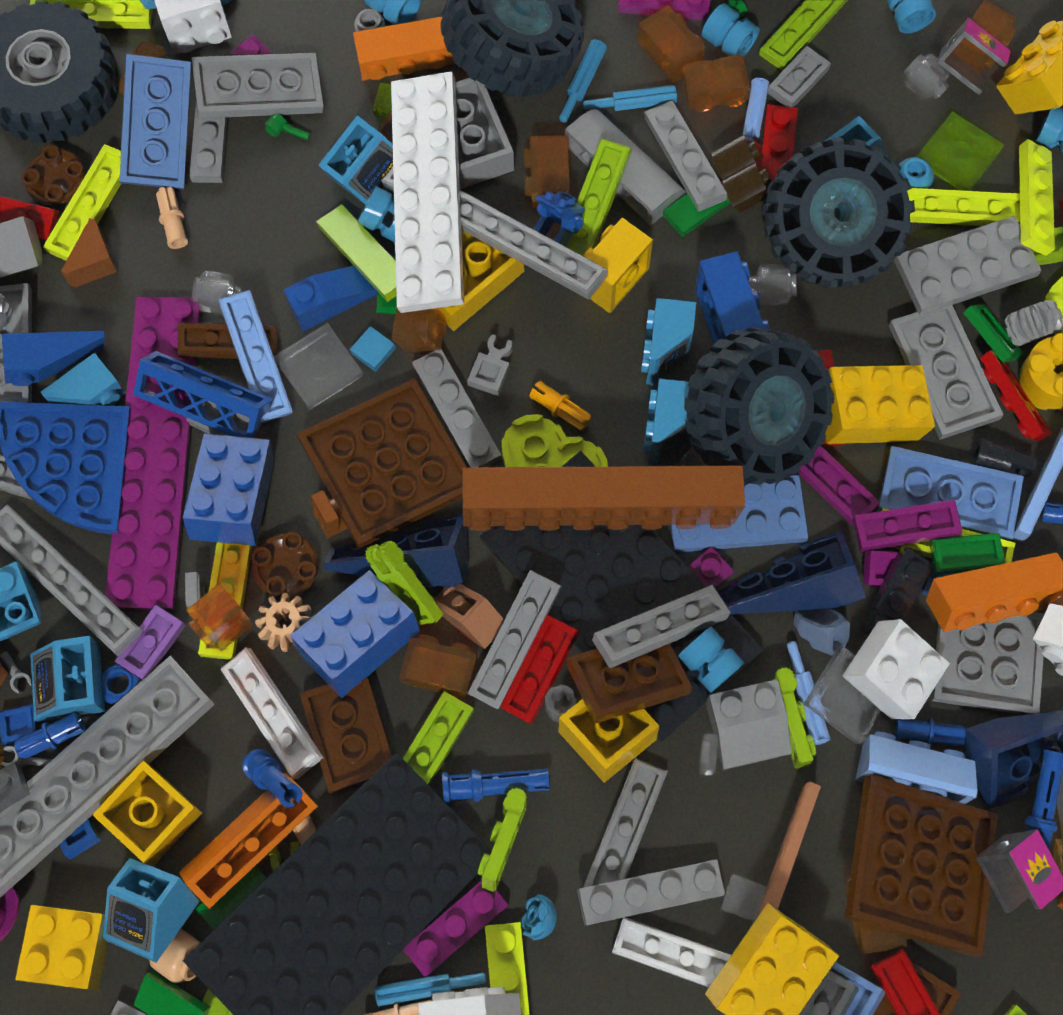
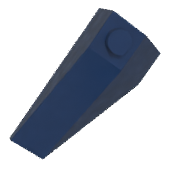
(434, 553)
(812, 580)
(1011, 753)

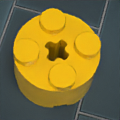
(1043, 374)

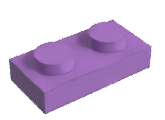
(147, 651)

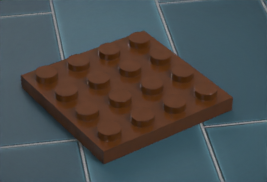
(385, 462)
(920, 866)

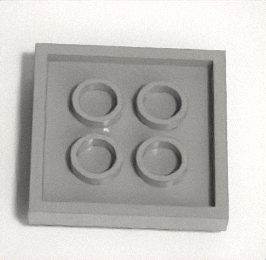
(992, 666)

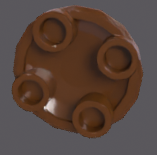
(53, 176)
(285, 565)

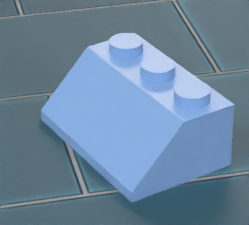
(918, 766)

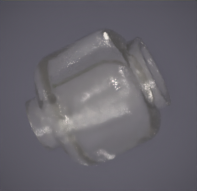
(926, 77)
(774, 284)
(212, 287)

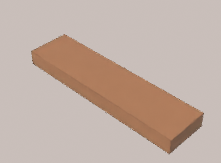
(790, 846)

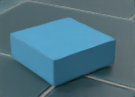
(372, 349)

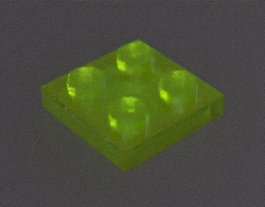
(960, 152)

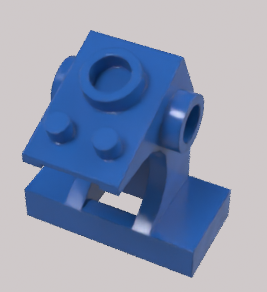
(562, 210)

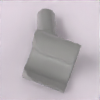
(15, 672)
(36, 761)

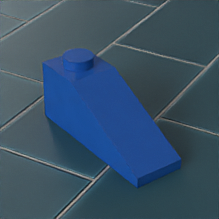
(327, 295)
(42, 355)

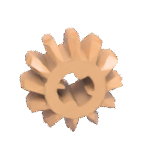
(270, 622)

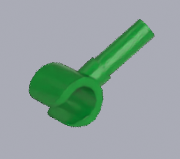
(739, 6)
(278, 123)

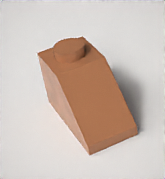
(470, 614)

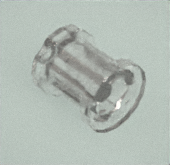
(556, 694)

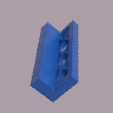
(203, 385)

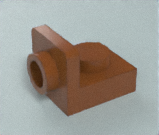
(327, 514)

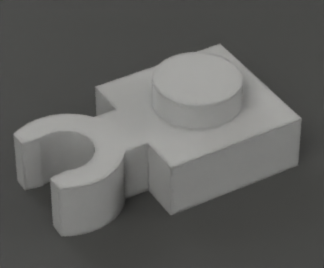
(490, 370)

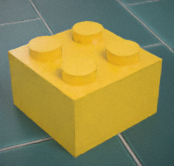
(626, 256)
(609, 743)
(147, 814)
(63, 948)

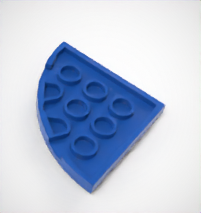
(68, 459)

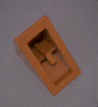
(89, 257)

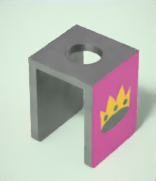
(962, 69)
(1021, 869)

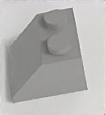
(749, 724)

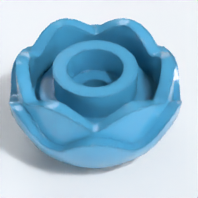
(919, 167)
(539, 918)

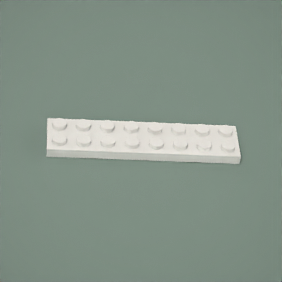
(426, 193)

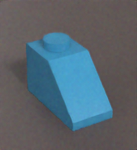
(85, 385)

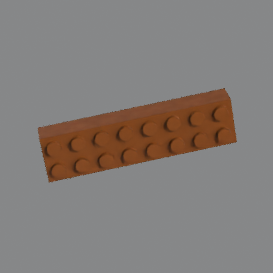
(602, 497)

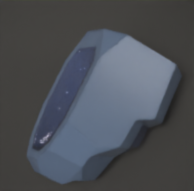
(823, 629)

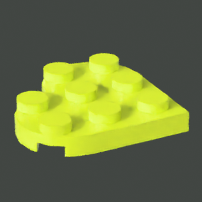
(542, 443)

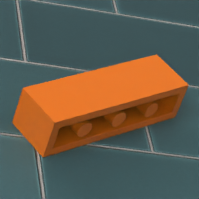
(401, 49)
(997, 592)
(243, 845)

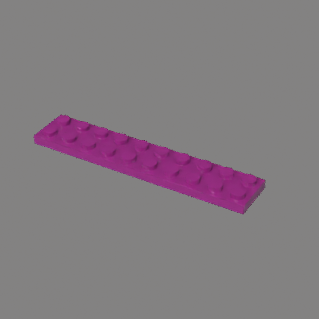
(153, 493)

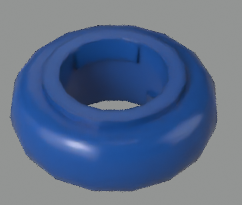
(107, 678)

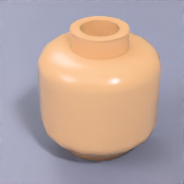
(171, 962)

